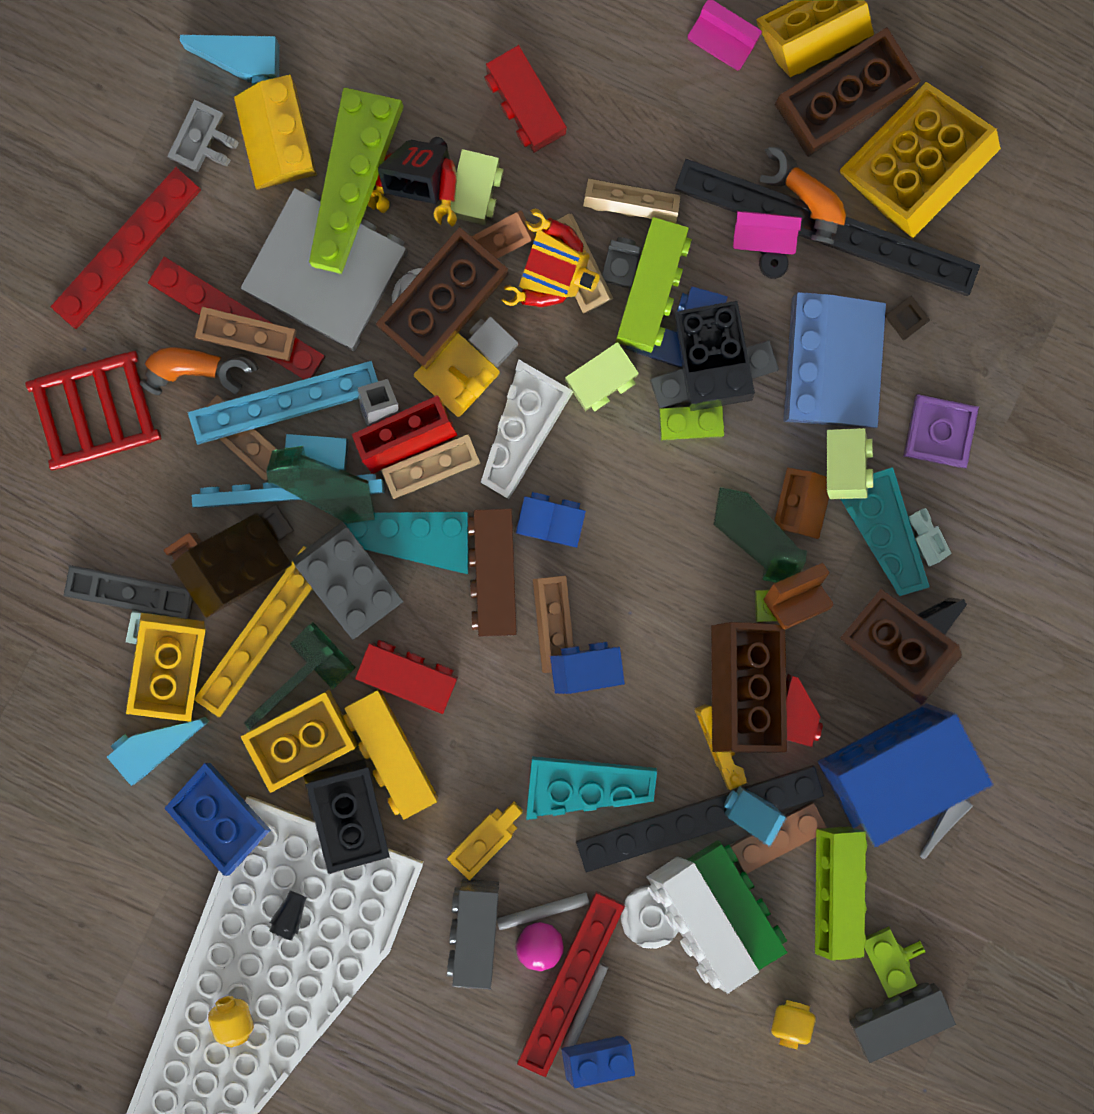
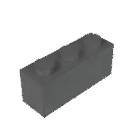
(902, 1021)

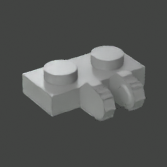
(197, 135)

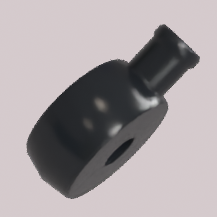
(770, 271)

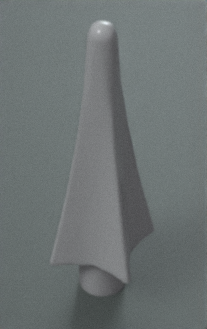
(945, 822)

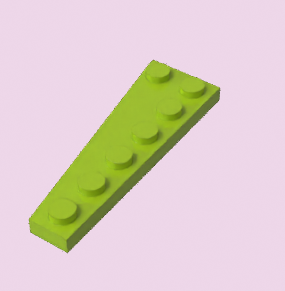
(358, 148)

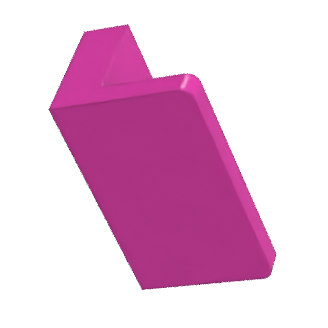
(724, 34)
(766, 232)

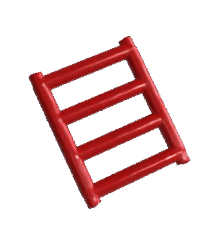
(89, 451)

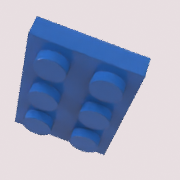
(217, 819)

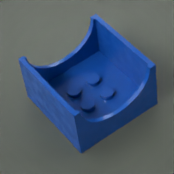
(905, 772)

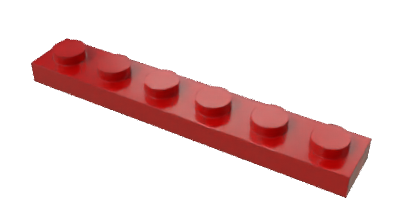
(125, 248)
(196, 293)
(570, 984)

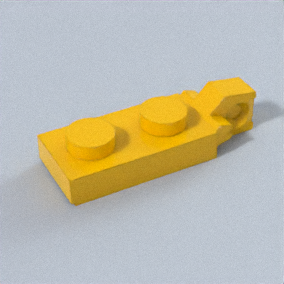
(731, 773)
(485, 841)

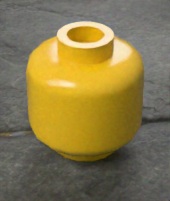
(231, 1021)
(793, 1024)

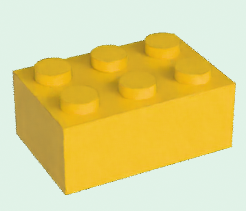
(165, 667)
(299, 741)

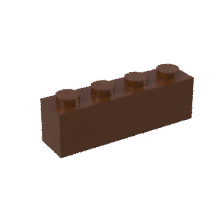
(494, 572)

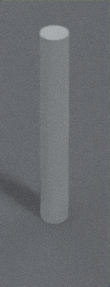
(543, 911)
(585, 1006)

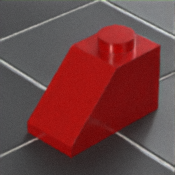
(802, 716)

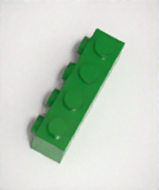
(739, 905)

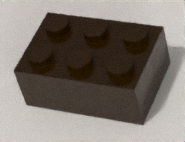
(231, 564)

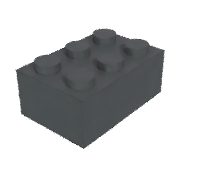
(347, 580)
(473, 934)

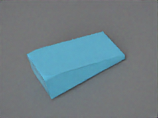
(323, 449)

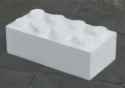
(702, 925)

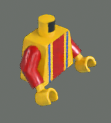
(553, 266)

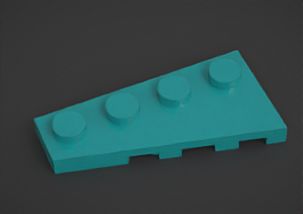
(888, 532)
(421, 537)
(577, 785)

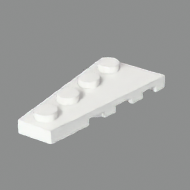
(527, 419)

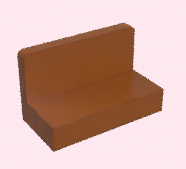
(802, 503)
(799, 597)

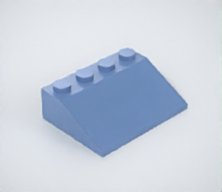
(834, 360)

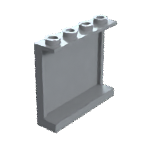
(316, 297)

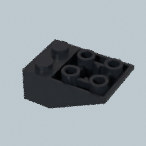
(714, 356)

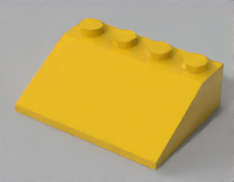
(921, 158)

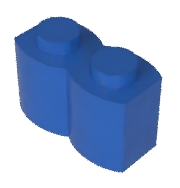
(550, 520)

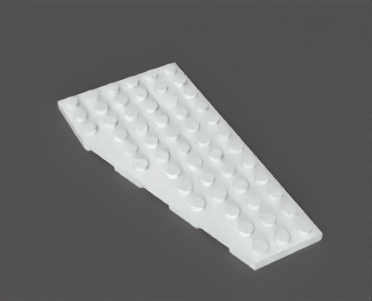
(288, 984)

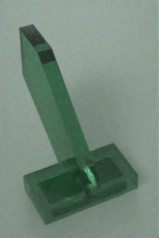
(321, 485)
(758, 535)
(320, 656)

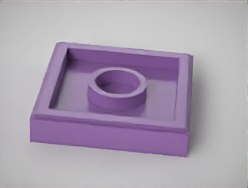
(941, 431)

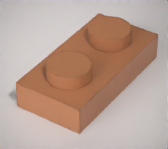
(505, 235)

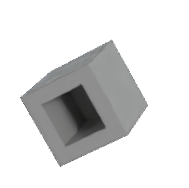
(492, 341)
(377, 401)

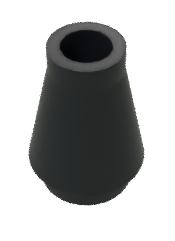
(288, 917)

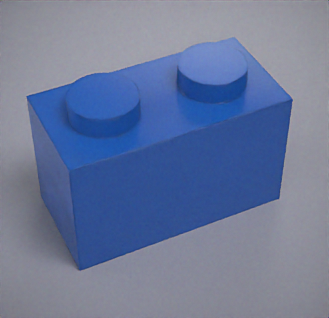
(587, 669)
(598, 1061)

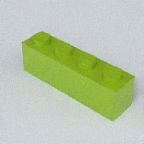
(652, 285)
(840, 893)

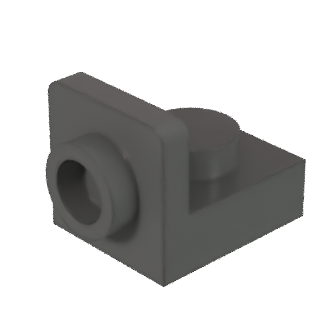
(621, 262)

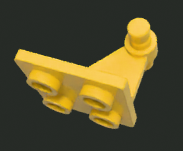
(458, 375)

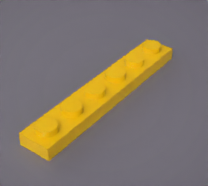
(254, 641)

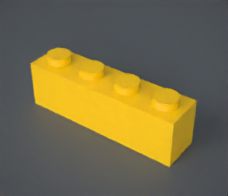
(391, 754)

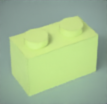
(475, 185)
(602, 377)
(848, 463)

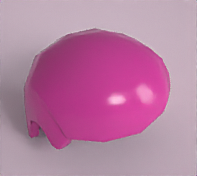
(539, 946)

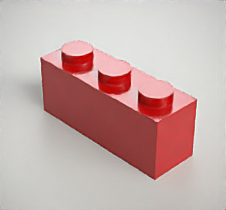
(524, 99)
(404, 434)
(407, 676)

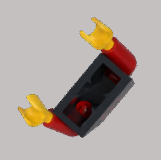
(418, 173)

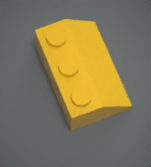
(814, 31)
(275, 132)

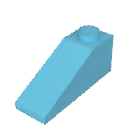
(243, 56)
(145, 750)
(754, 814)

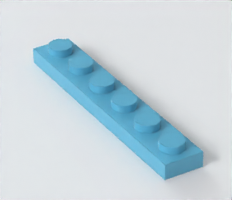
(280, 403)
(271, 492)

